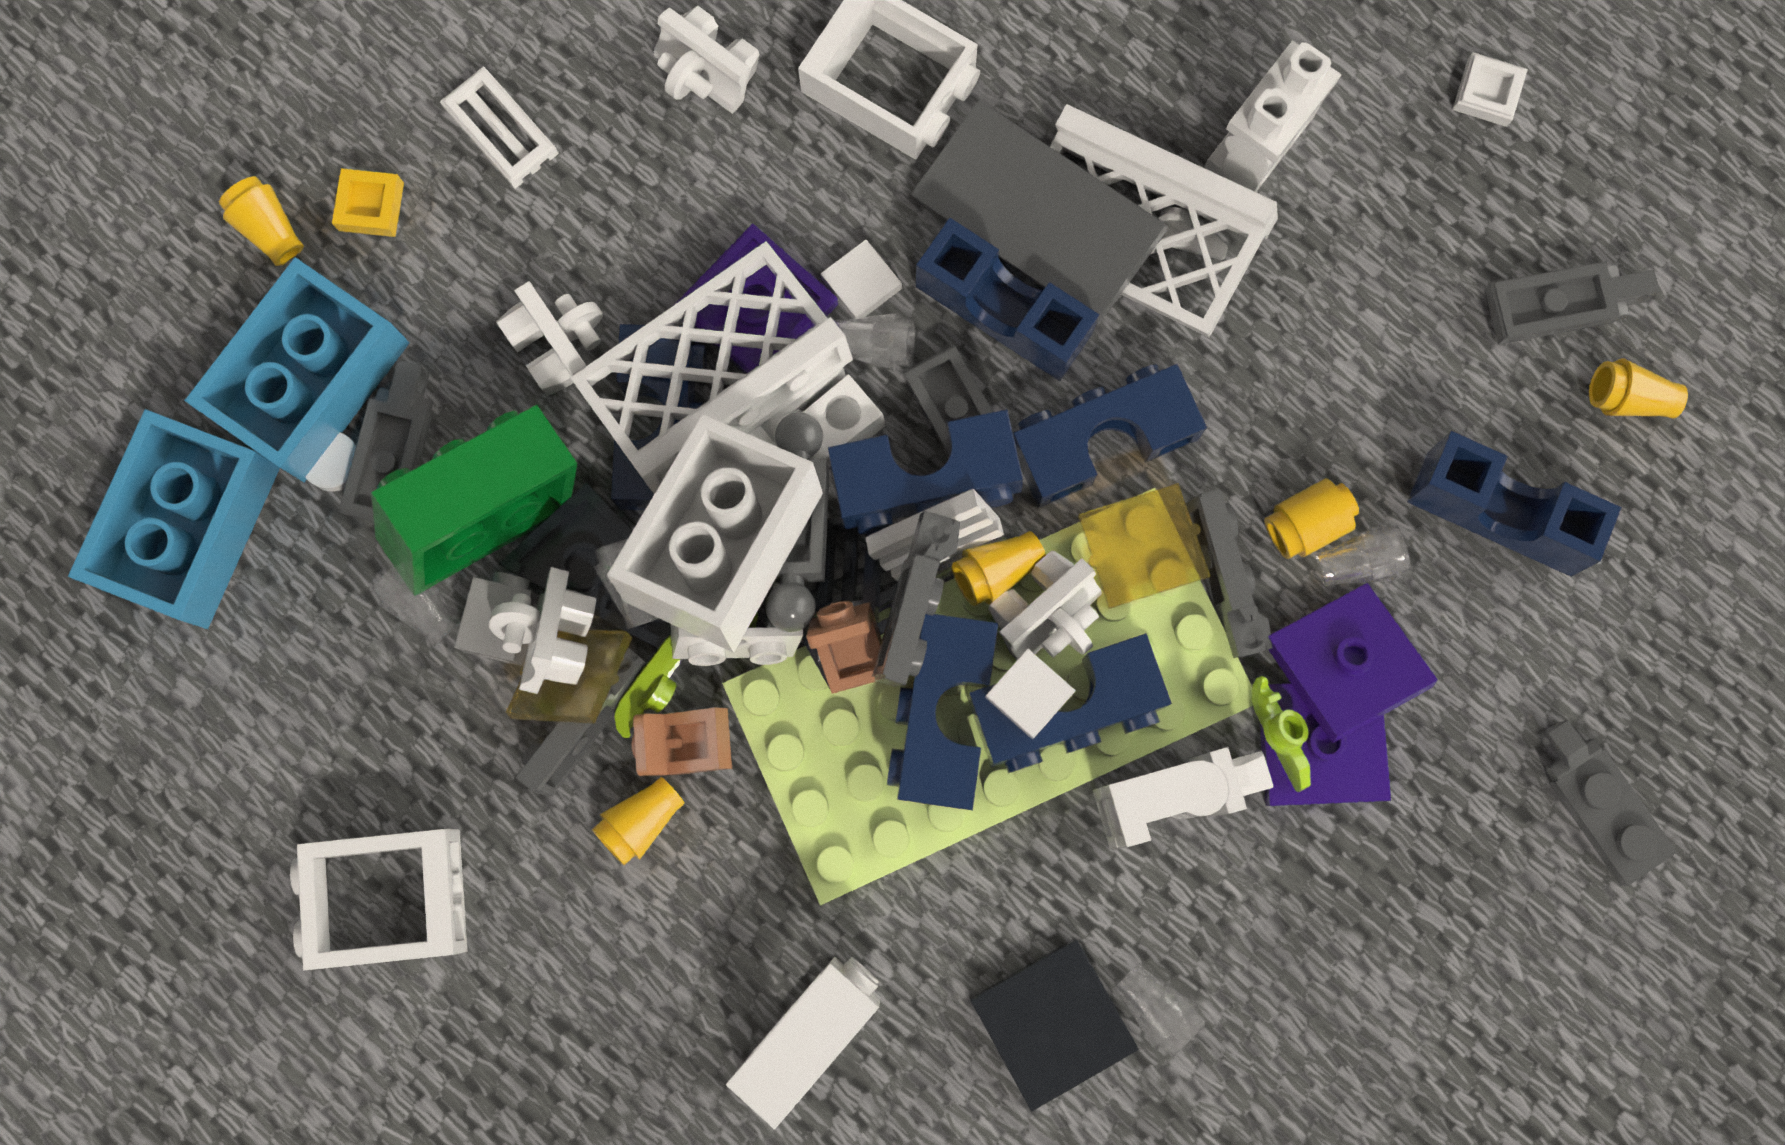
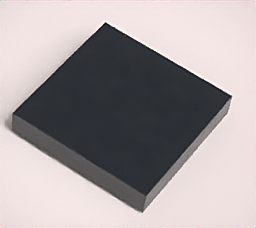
(1054, 1024)

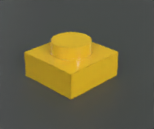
(368, 202)

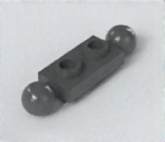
(790, 604)

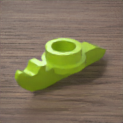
(649, 690)
(1284, 733)

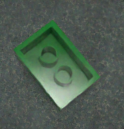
(472, 498)

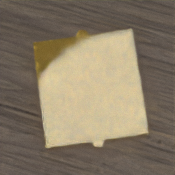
(1144, 546)
(576, 701)

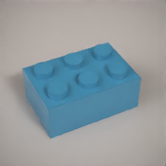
(298, 369)
(175, 520)

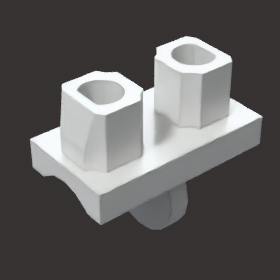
(700, 63)
(532, 320)
(1056, 615)
(538, 627)

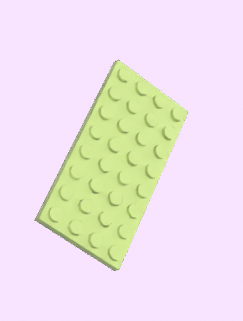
(833, 751)

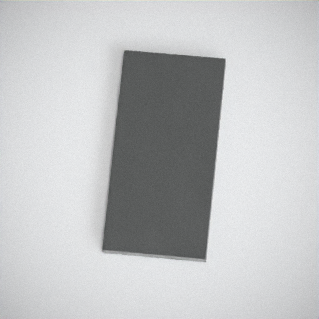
(1039, 210)

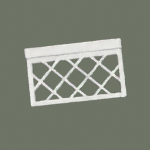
(1176, 183)
(750, 397)

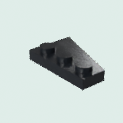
(568, 544)

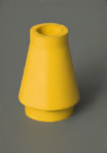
(260, 218)
(1631, 390)
(996, 567)
(637, 821)

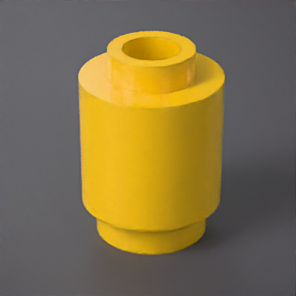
(1312, 519)

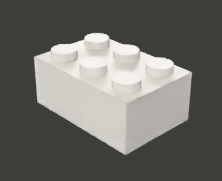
(717, 532)

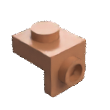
(846, 644)
(682, 742)

